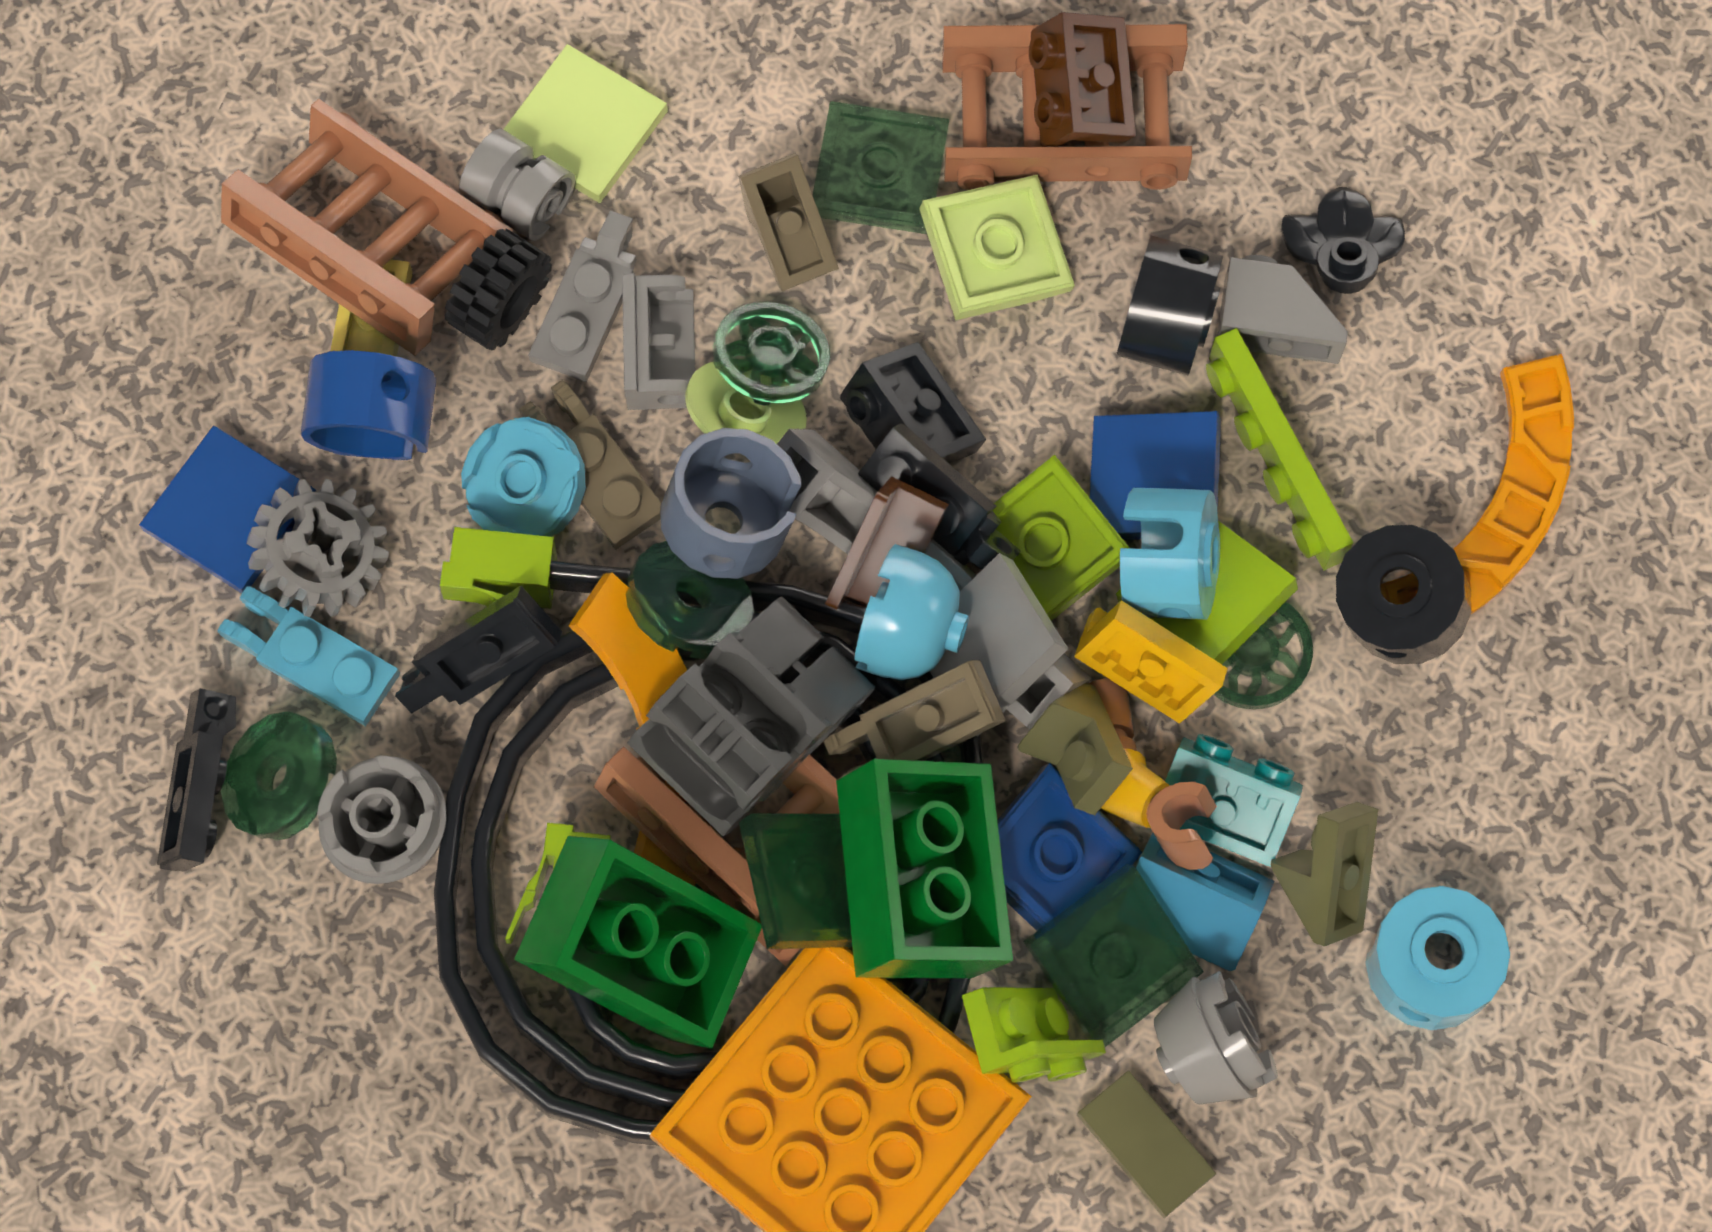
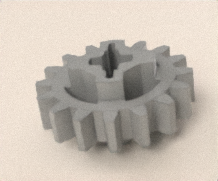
(302, 568)

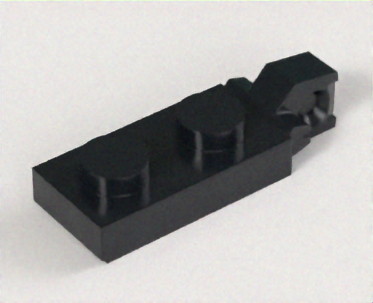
(969, 522)
(479, 651)
(195, 779)

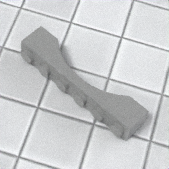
(835, 504)

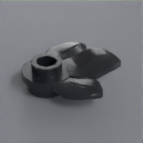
(1344, 230)

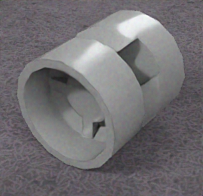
(509, 180)

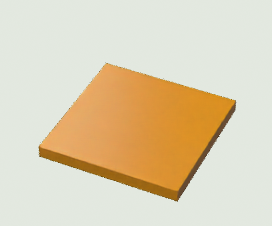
(839, 1107)

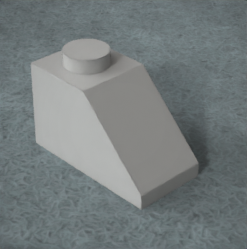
(1278, 312)

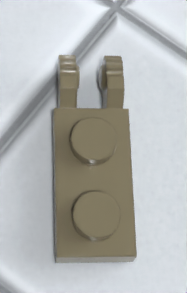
(614, 490)
(925, 718)

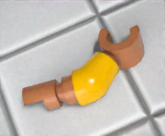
(1151, 800)

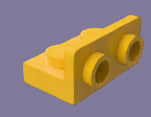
(1149, 661)

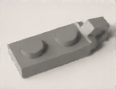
(586, 302)

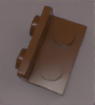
(1082, 79)

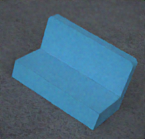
(1208, 906)

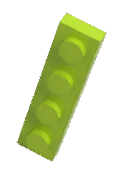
(1289, 471)

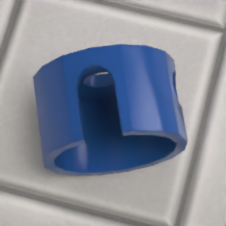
(368, 405)

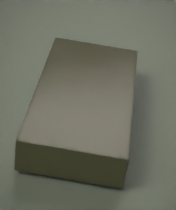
(1146, 1144)

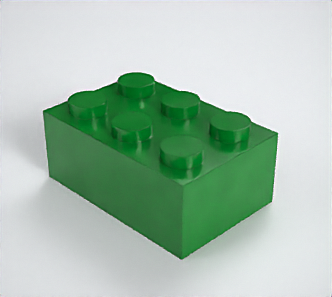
(923, 869)
(639, 941)

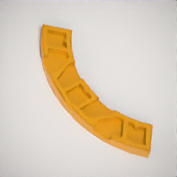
(1528, 488)
(637, 667)

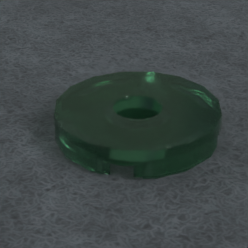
(672, 623)
(252, 768)

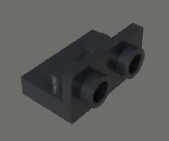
(910, 391)

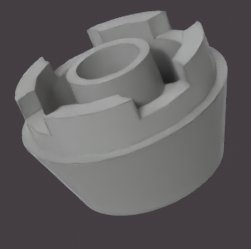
(381, 819)
(1212, 1042)

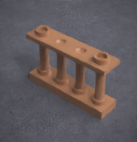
(985, 49)
(334, 267)
(690, 839)

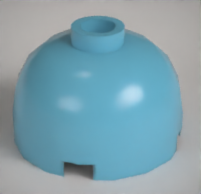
(910, 617)

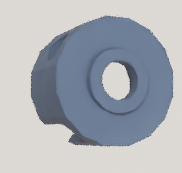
(754, 491)

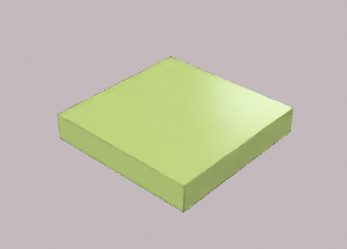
(587, 120)
(996, 247)

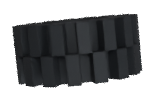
(497, 289)

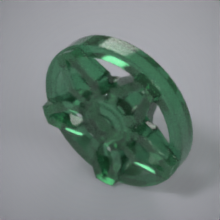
(771, 352)
(1258, 656)

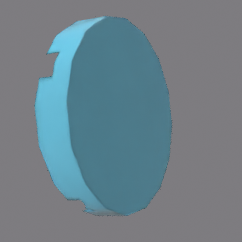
(524, 478)

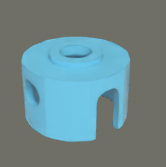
(1178, 553)
(1417, 989)

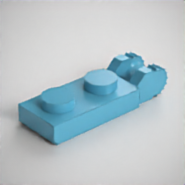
(314, 658)

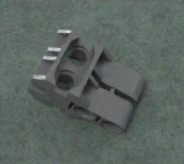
(749, 715)

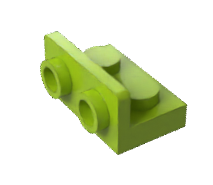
(1025, 1034)

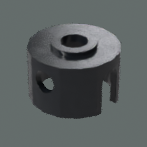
(1171, 305)
(1409, 630)

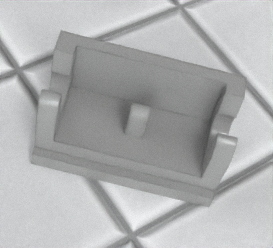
(657, 340)

